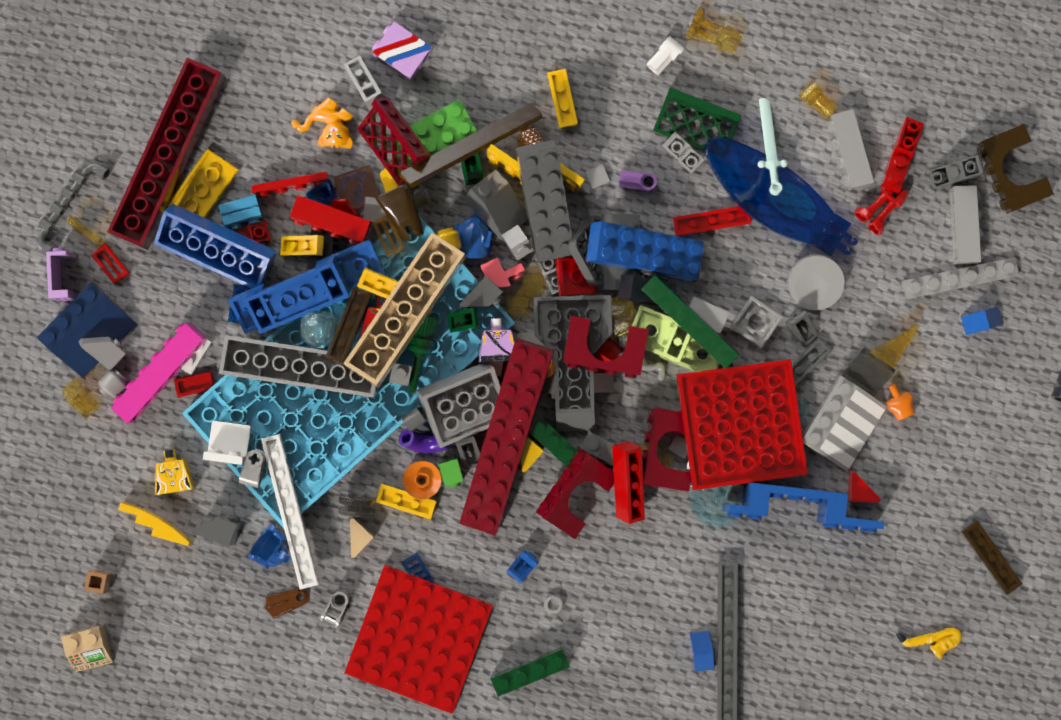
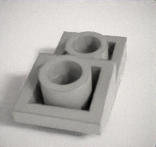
(683, 152)
(549, 273)

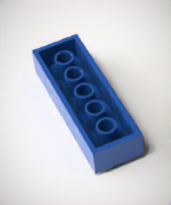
(214, 247)
(644, 251)

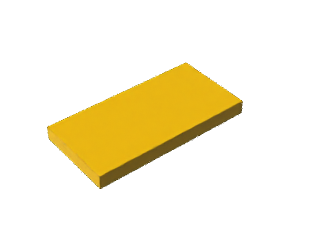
(205, 184)

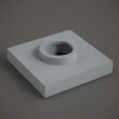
(769, 317)

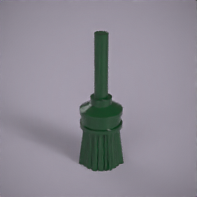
(421, 345)

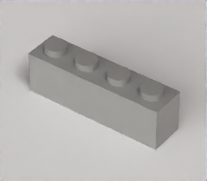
(850, 149)
(965, 225)

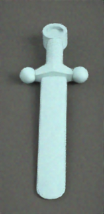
(770, 147)

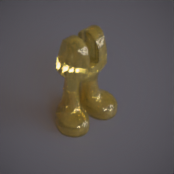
(724, 32)

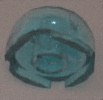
(318, 329)

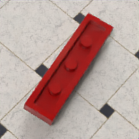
(282, 186)
(710, 221)

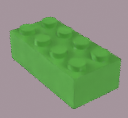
(442, 128)

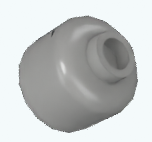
(112, 384)

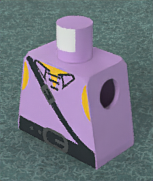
(496, 343)

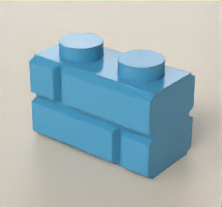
(241, 212)

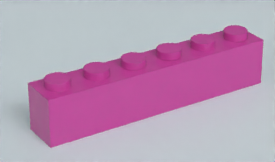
(159, 372)

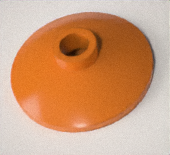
(422, 470)

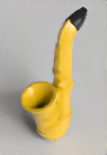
(944, 640)

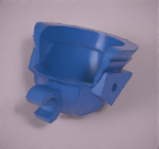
(475, 237)
(270, 548)

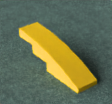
(160, 526)

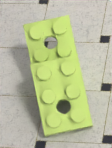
(672, 341)

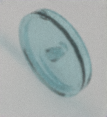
(708, 504)

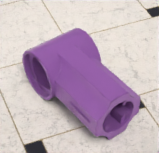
(635, 181)

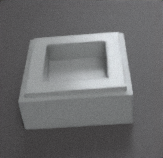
(597, 176)

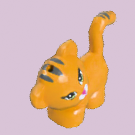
(335, 132)

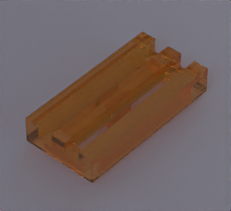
(395, 250)

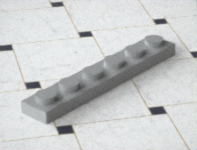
(960, 278)

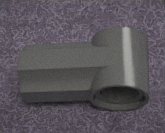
(416, 420)

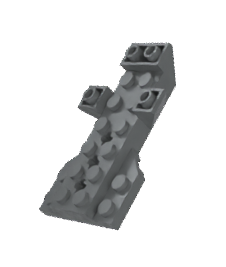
(574, 387)

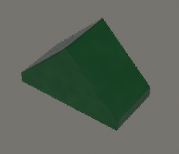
(472, 170)
(463, 320)

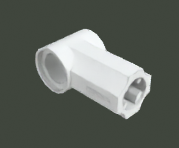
(666, 54)

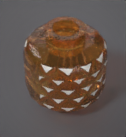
(528, 136)

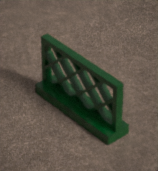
(698, 105)

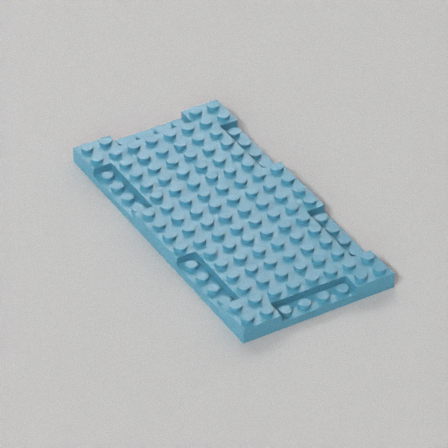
(332, 430)

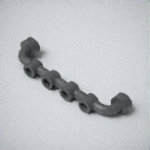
(69, 193)

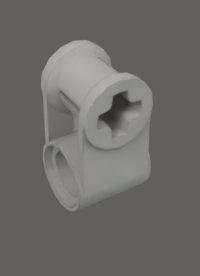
(253, 471)
(335, 611)

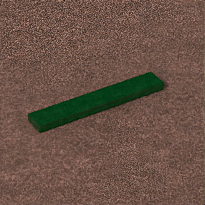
(690, 321)

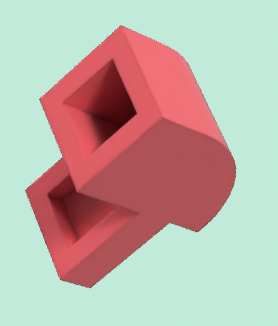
(496, 274)

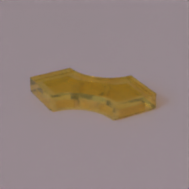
(531, 286)

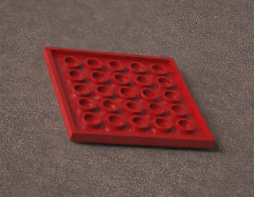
(741, 424)
(418, 641)

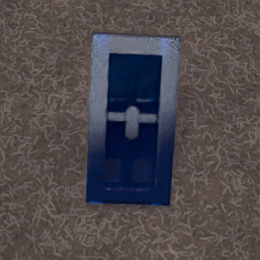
(324, 193)

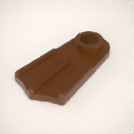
(285, 601)

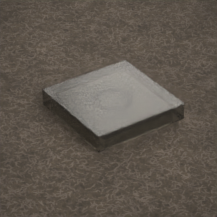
(868, 372)

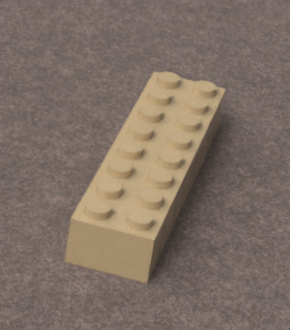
(405, 310)

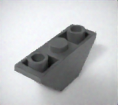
(957, 172)

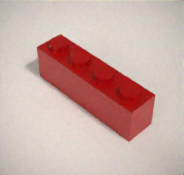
(331, 220)
(628, 482)

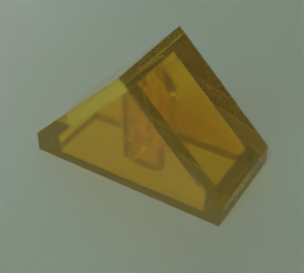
(80, 398)

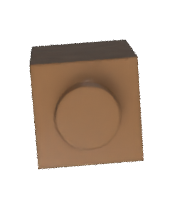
(98, 581)

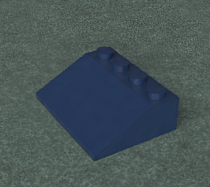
(87, 316)

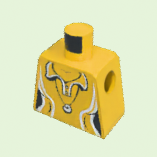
(172, 475)

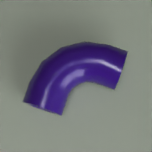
(420, 442)

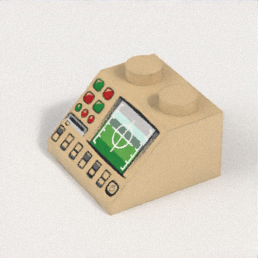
(87, 648)

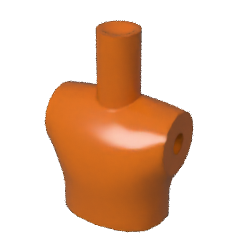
(901, 404)

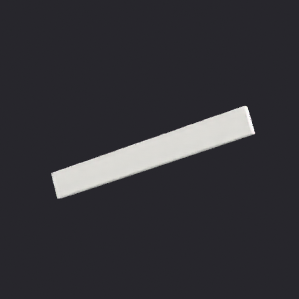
(290, 511)

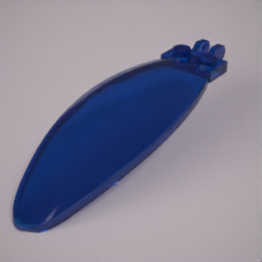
(794, 213)

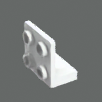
(228, 443)

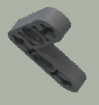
(591, 271)

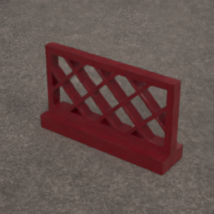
(399, 131)

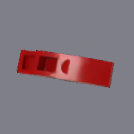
(901, 154)

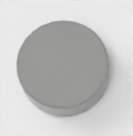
(553, 604)

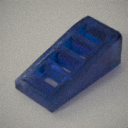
(420, 563)

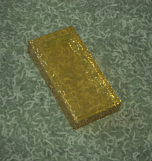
(85, 230)

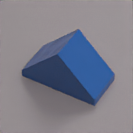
(981, 320)
(702, 651)

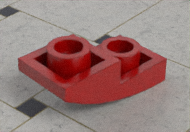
(257, 232)

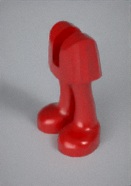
(864, 214)

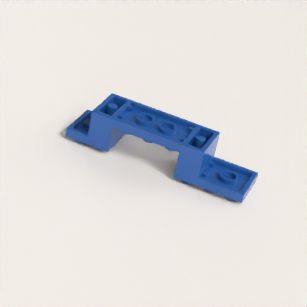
(306, 292)
(831, 506)

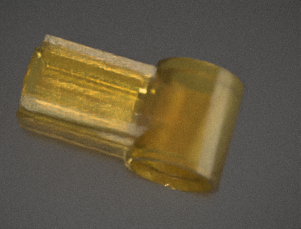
(814, 98)

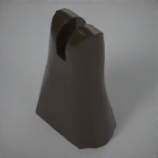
(402, 211)

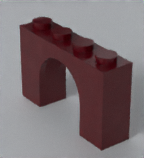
(578, 353)
(654, 472)
(556, 504)

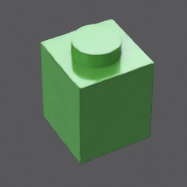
(451, 472)

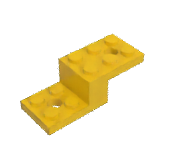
(499, 158)

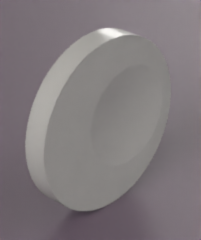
(816, 282)

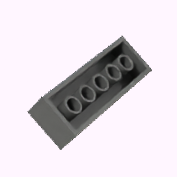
(545, 199)

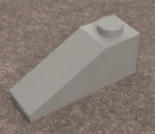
(363, 81)

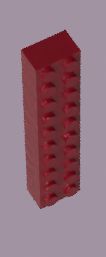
(167, 153)
(506, 436)

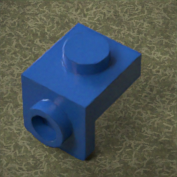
(522, 566)

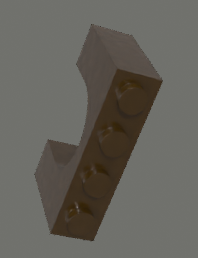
(1011, 195)

